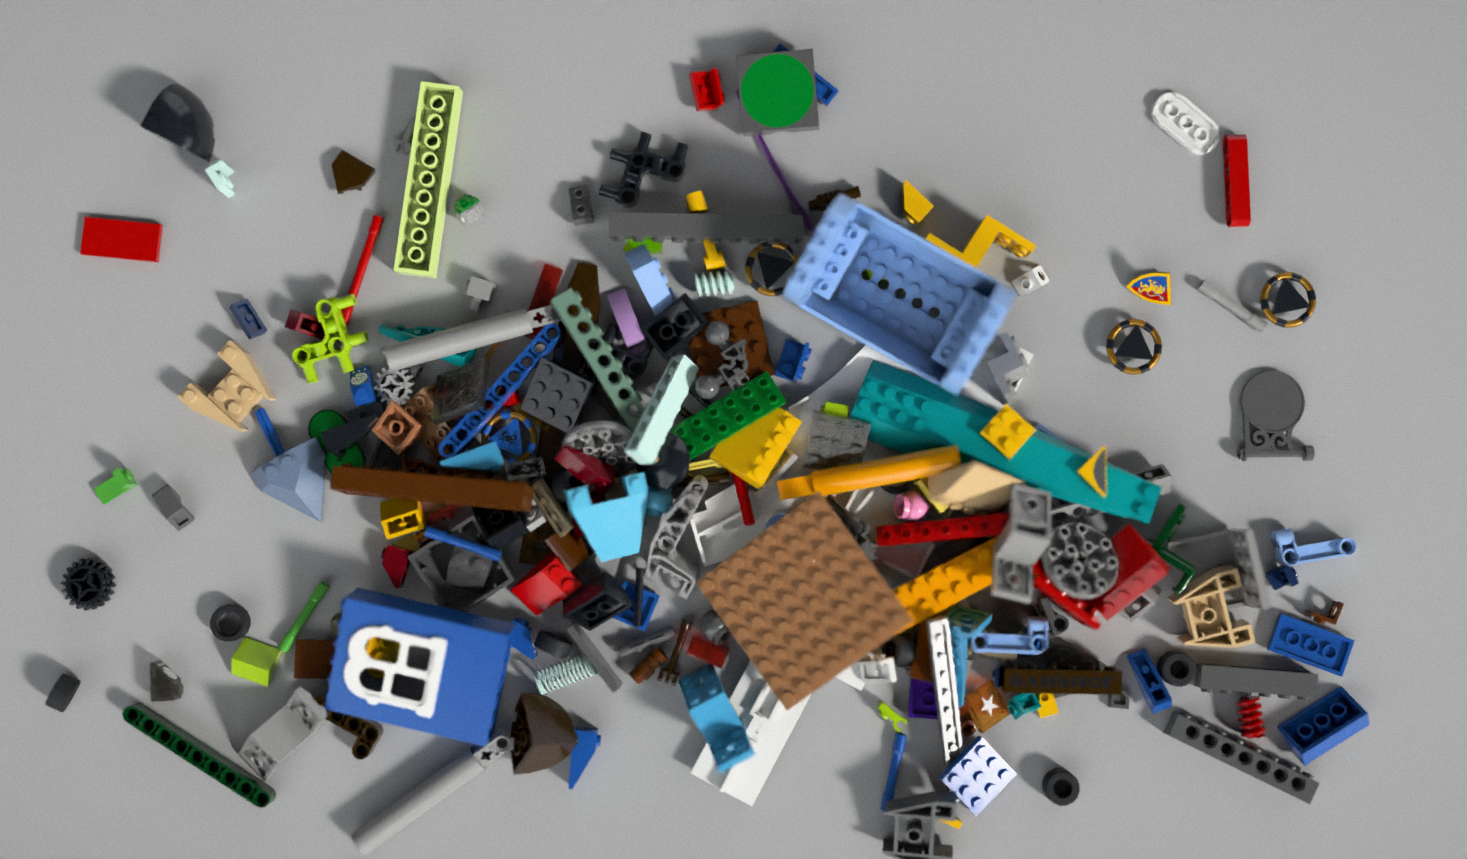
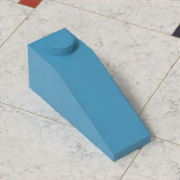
(480, 459)

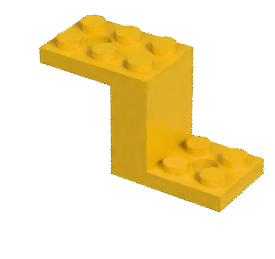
(982, 239)

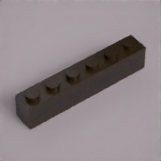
(1061, 680)

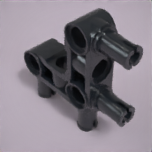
(652, 164)
(624, 357)

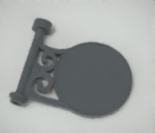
(1272, 405)

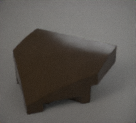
(350, 172)

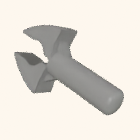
(405, 139)

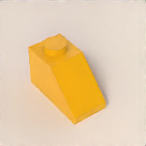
(914, 204)

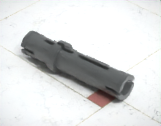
(627, 650)

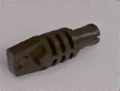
(825, 200)

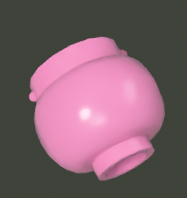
(911, 506)

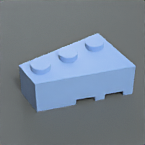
(650, 279)

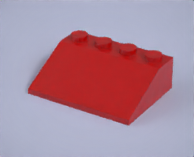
(1137, 571)

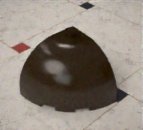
(540, 734)

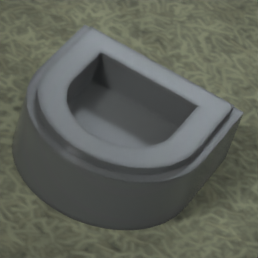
(1119, 701)

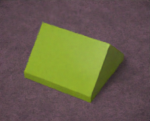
(255, 661)

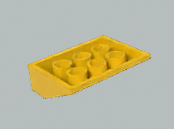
(757, 447)

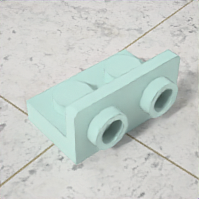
(219, 173)

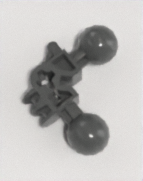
(708, 385)

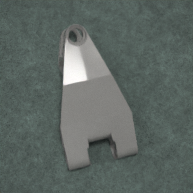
(665, 554)

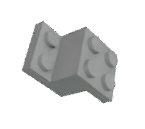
(1009, 367)

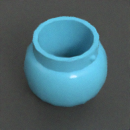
(658, 501)

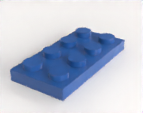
(1310, 644)

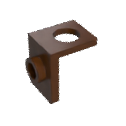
(1331, 619)

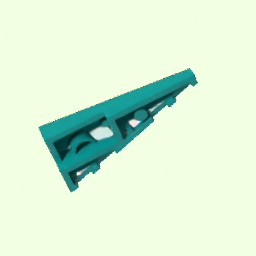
(401, 334)

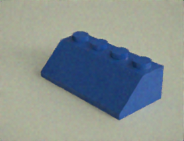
(1323, 725)

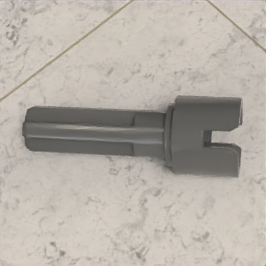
(854, 524)

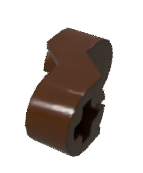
(966, 722)

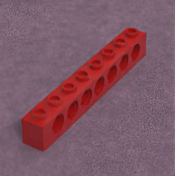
(941, 530)

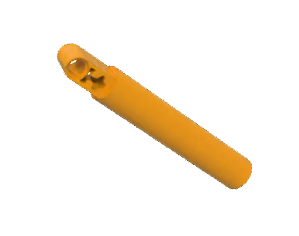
(872, 473)

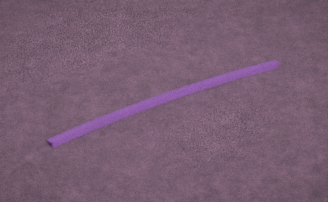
(783, 182)

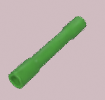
(315, 598)

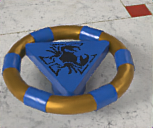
(509, 436)

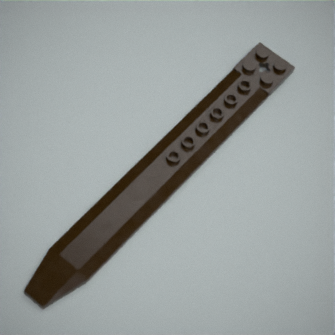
(567, 354)

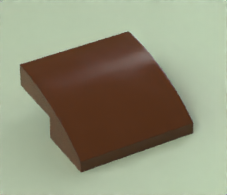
(569, 549)
(313, 658)

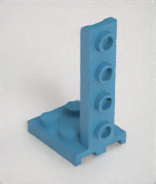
(963, 624)

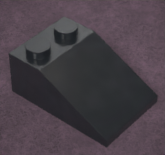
(675, 327)
(500, 525)

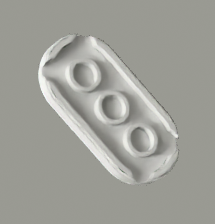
(1185, 123)

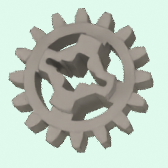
(393, 393)

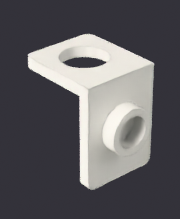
(1030, 281)

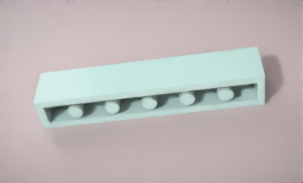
(662, 409)

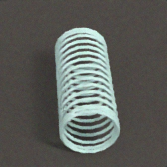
(540, 679)

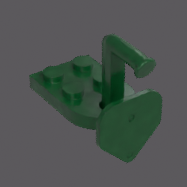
(1168, 556)

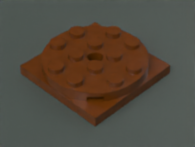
(743, 323)

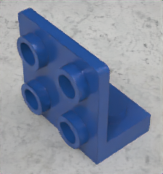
(791, 361)

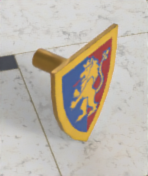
(1152, 287)

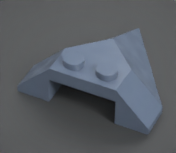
(296, 478)

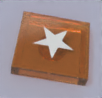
(986, 706)

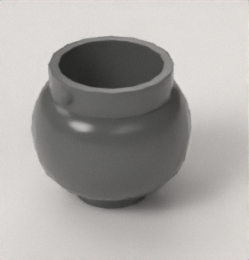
(714, 628)

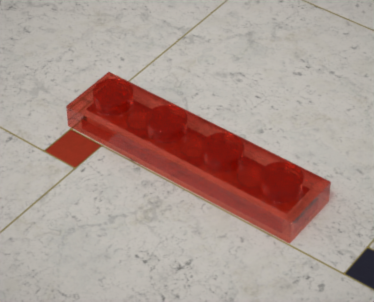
(544, 294)

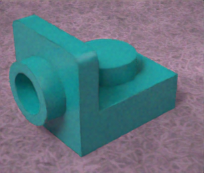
(1023, 704)

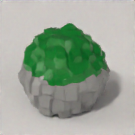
(468, 209)

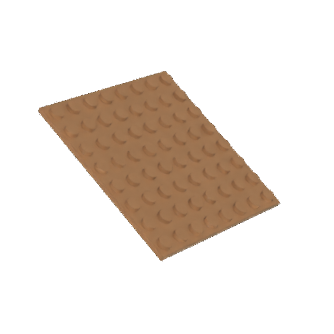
(804, 601)

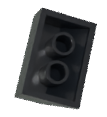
(596, 601)

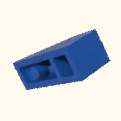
(1149, 681)
(582, 753)

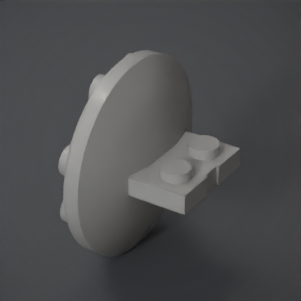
(603, 441)
(1080, 560)

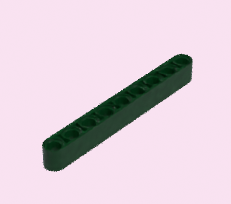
(190, 754)

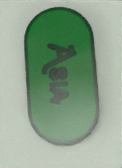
(326, 420)

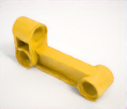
(697, 205)

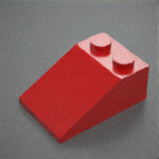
(546, 584)

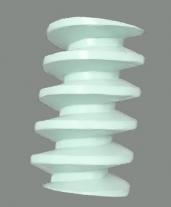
(714, 283)

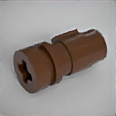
(647, 666)

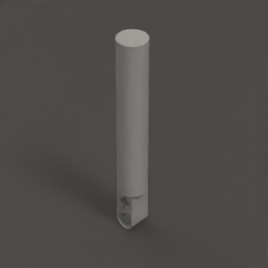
(466, 337)
(429, 793)

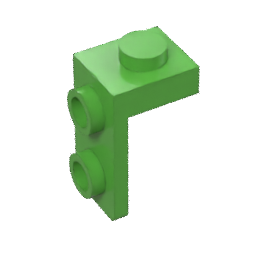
(116, 485)

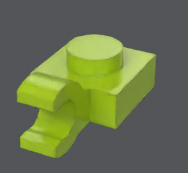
(885, 711)

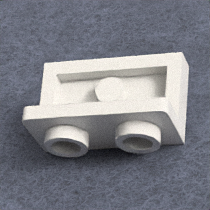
(877, 669)

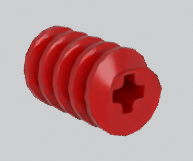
(1250, 716)

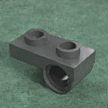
(580, 205)
(1045, 608)

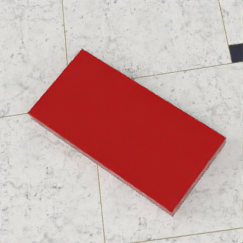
(121, 239)

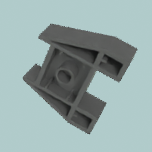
(916, 825)

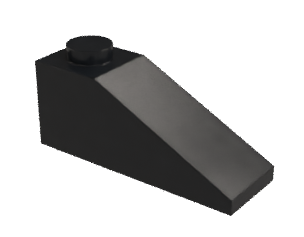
(346, 436)

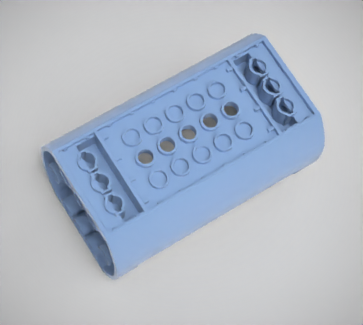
(832, 288)

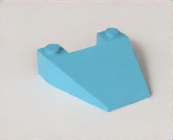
(615, 524)

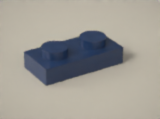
(248, 319)

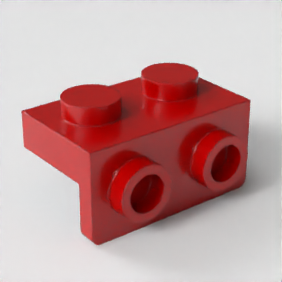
(707, 90)

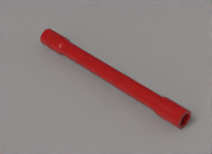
(373, 232)

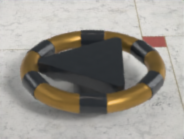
(771, 267)
(1288, 299)
(1134, 346)

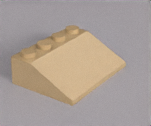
(972, 489)

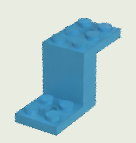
(716, 717)

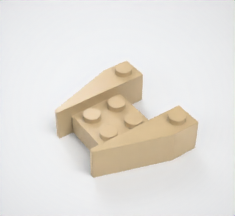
(234, 394)
(1207, 610)

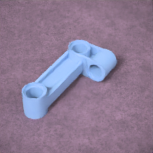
(1284, 541)
(1014, 643)

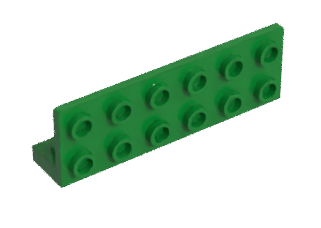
(729, 414)

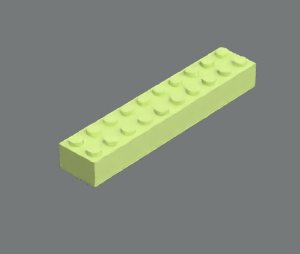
(428, 180)

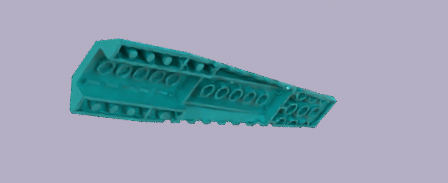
(922, 416)

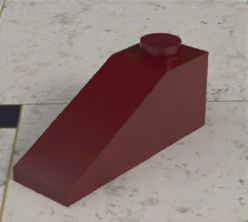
(588, 469)

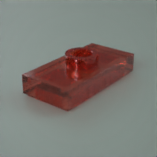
(444, 513)

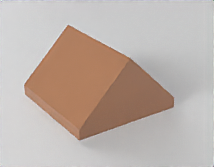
(397, 428)

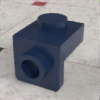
(1282, 576)

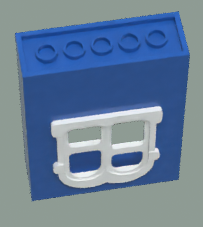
(463, 672)

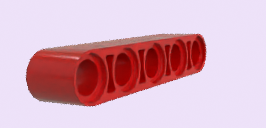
(1236, 180)

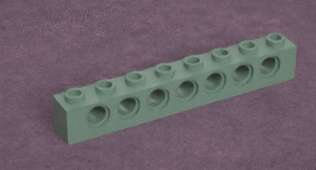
(572, 298)

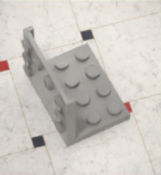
(1223, 548)

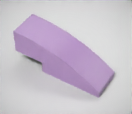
(625, 317)

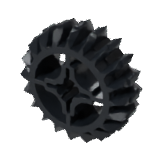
(80, 596)

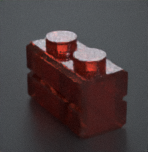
(707, 651)

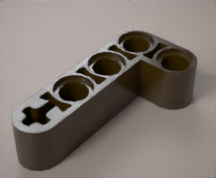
(361, 732)

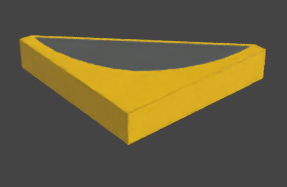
(1095, 471)

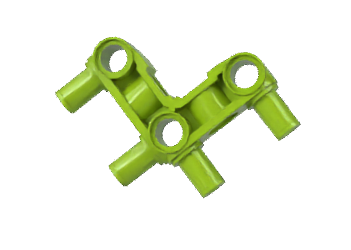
(334, 329)

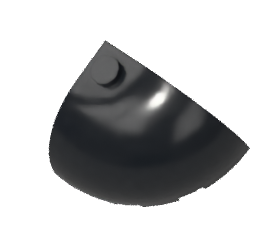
(181, 120)

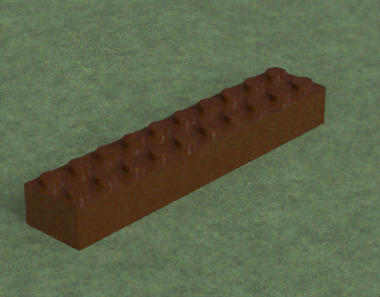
(432, 488)

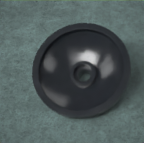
(671, 464)

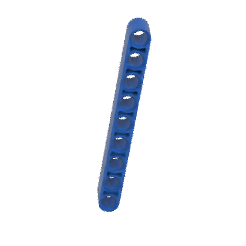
(502, 381)

